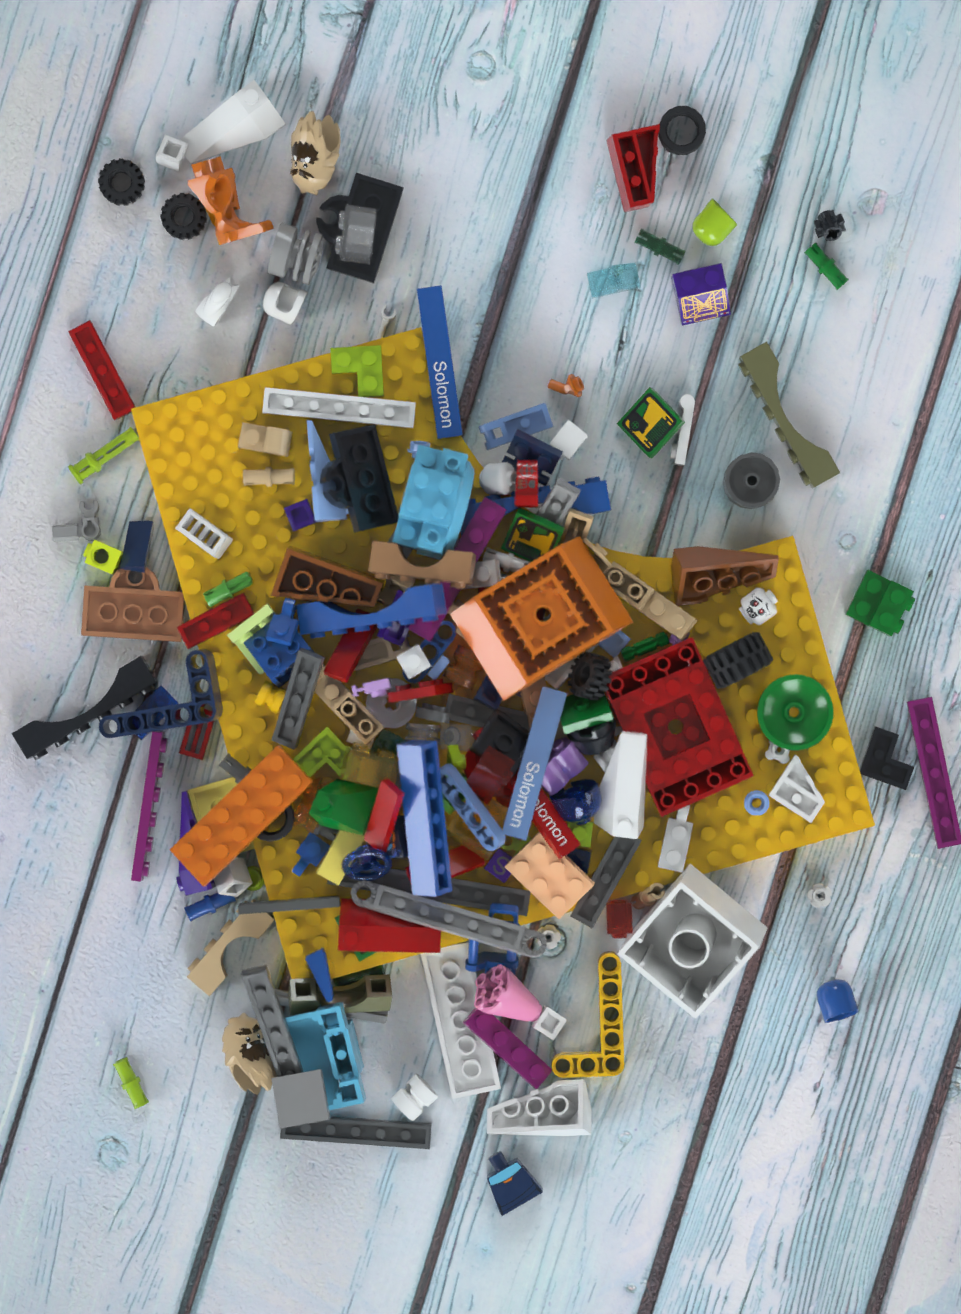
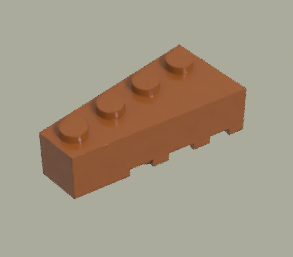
(324, 580)

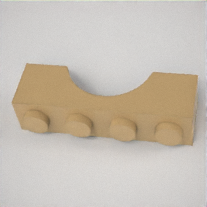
(210, 970)

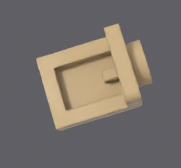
(391, 587)

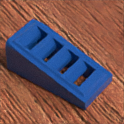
(319, 966)

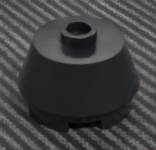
(594, 738)

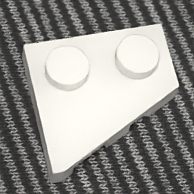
(797, 791)

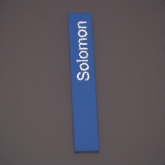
(439, 362)

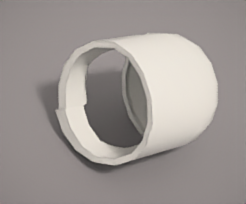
(283, 302)

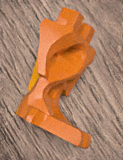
(219, 196)

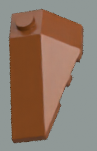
(709, 571)

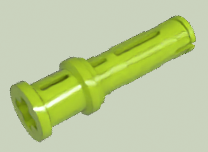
(95, 465)

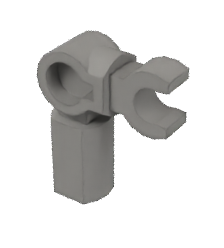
(71, 532)

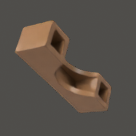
(454, 567)

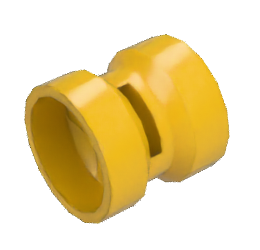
(271, 697)

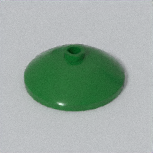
(813, 716)

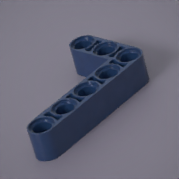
(172, 712)

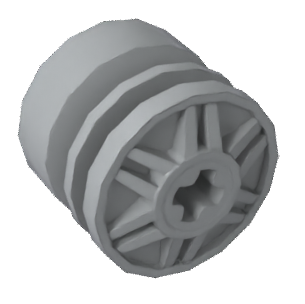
(295, 254)

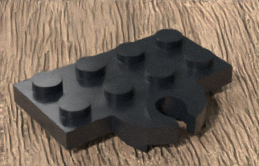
(366, 193)
(360, 479)

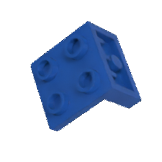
(275, 658)

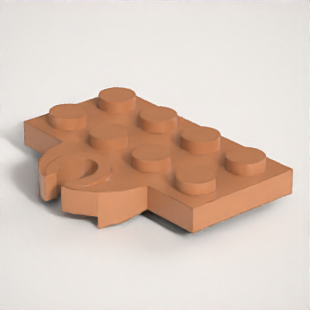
(132, 609)

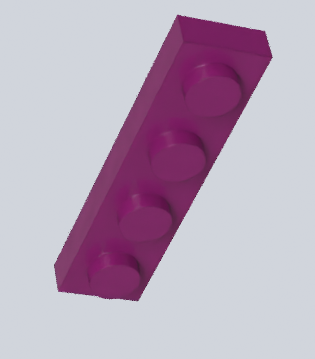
(508, 1047)

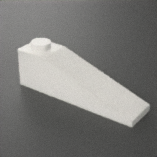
(237, 122)
(624, 788)
(551, 1111)

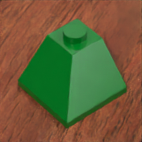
(344, 806)

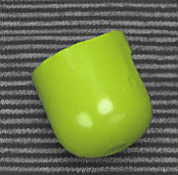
(713, 224)

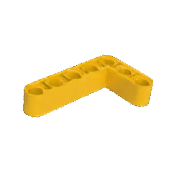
(606, 1026)

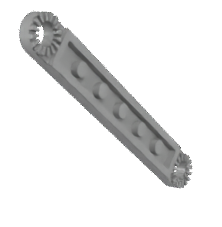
(448, 918)

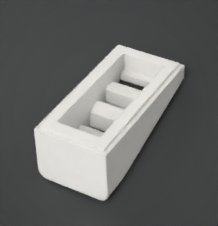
(221, 545)

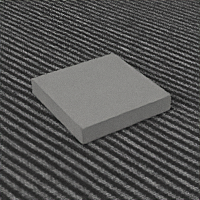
(300, 1098)

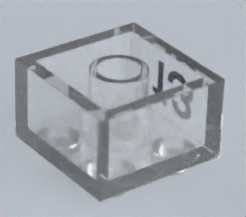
(357, 234)

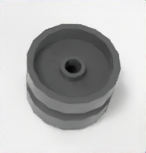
(748, 495)

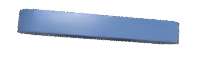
(472, 805)

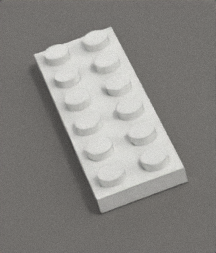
(452, 992)

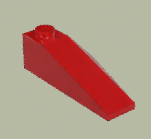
(378, 932)

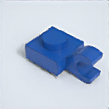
(283, 627)
(312, 852)

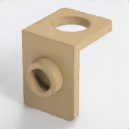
(599, 556)

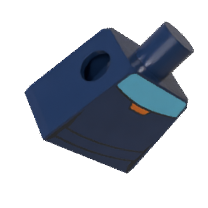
(511, 1183)

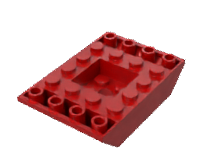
(705, 752)

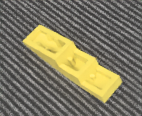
(341, 846)

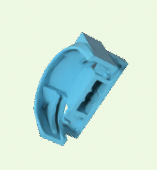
(434, 501)

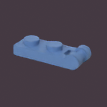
(529, 421)

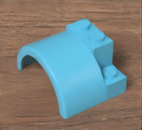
(330, 1043)

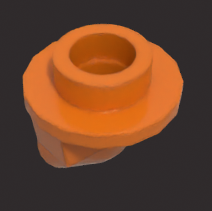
(573, 386)

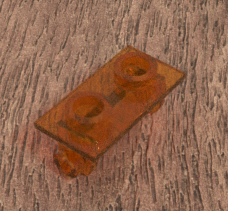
(301, 813)

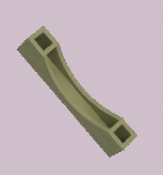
(814, 461)

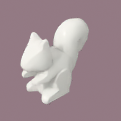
(216, 303)

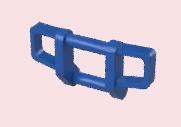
(488, 960)

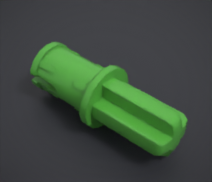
(227, 589)

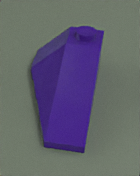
(186, 881)

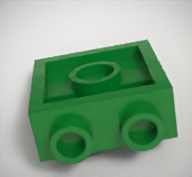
(880, 603)

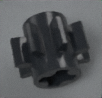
(829, 225)

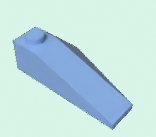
(323, 509)

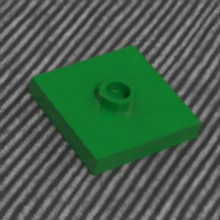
(584, 713)

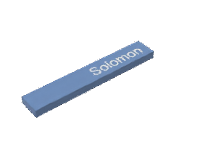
(534, 763)

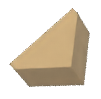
(576, 525)

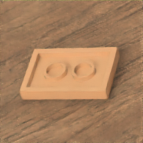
(552, 881)

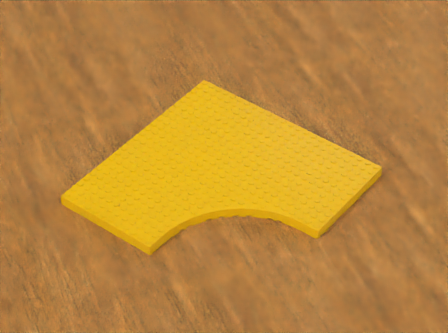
(198, 466)

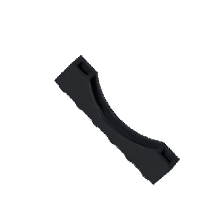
(130, 680)

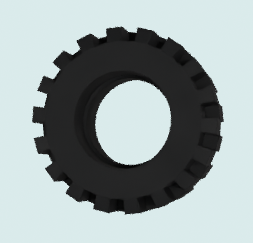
(738, 660)

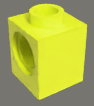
(111, 564)

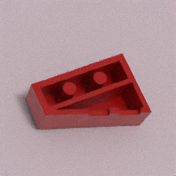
(634, 165)

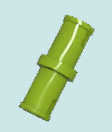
(130, 1082)

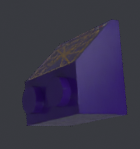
(701, 294)

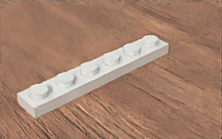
(339, 407)

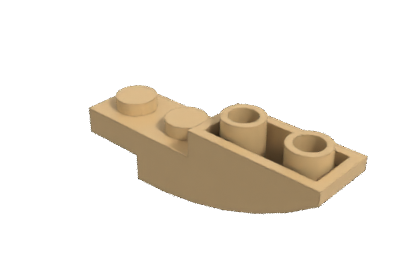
(650, 602)
(348, 707)

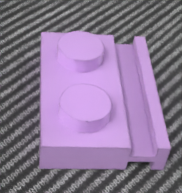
(375, 688)

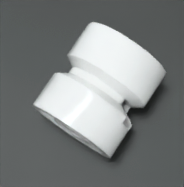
(414, 1097)

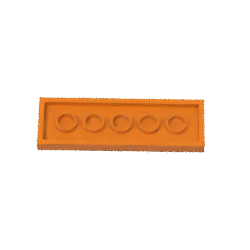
(241, 815)

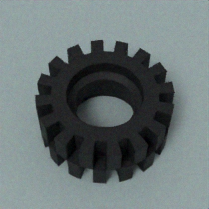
(132, 192)
(177, 202)
(590, 676)

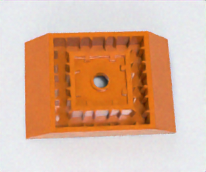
(519, 647)

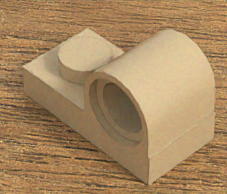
(265, 439)

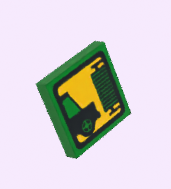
(650, 422)
(531, 535)

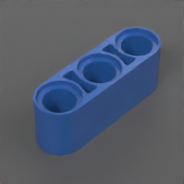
(440, 645)

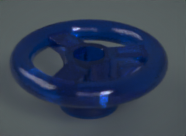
(366, 860)

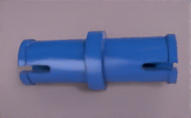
(207, 905)

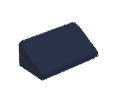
(137, 546)

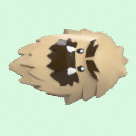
(314, 152)
(247, 1054)

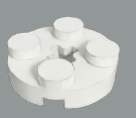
(388, 717)

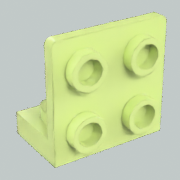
(247, 629)

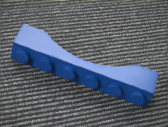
(591, 500)
(416, 602)

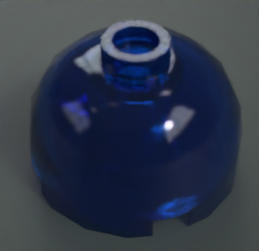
(578, 802)

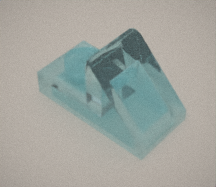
(613, 280)

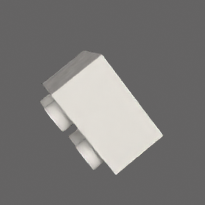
(693, 941)

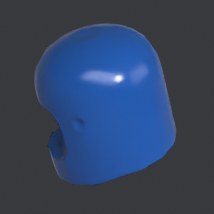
(836, 1000)

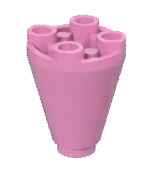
(505, 995)

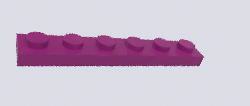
(473, 540)
(934, 772)
(147, 816)

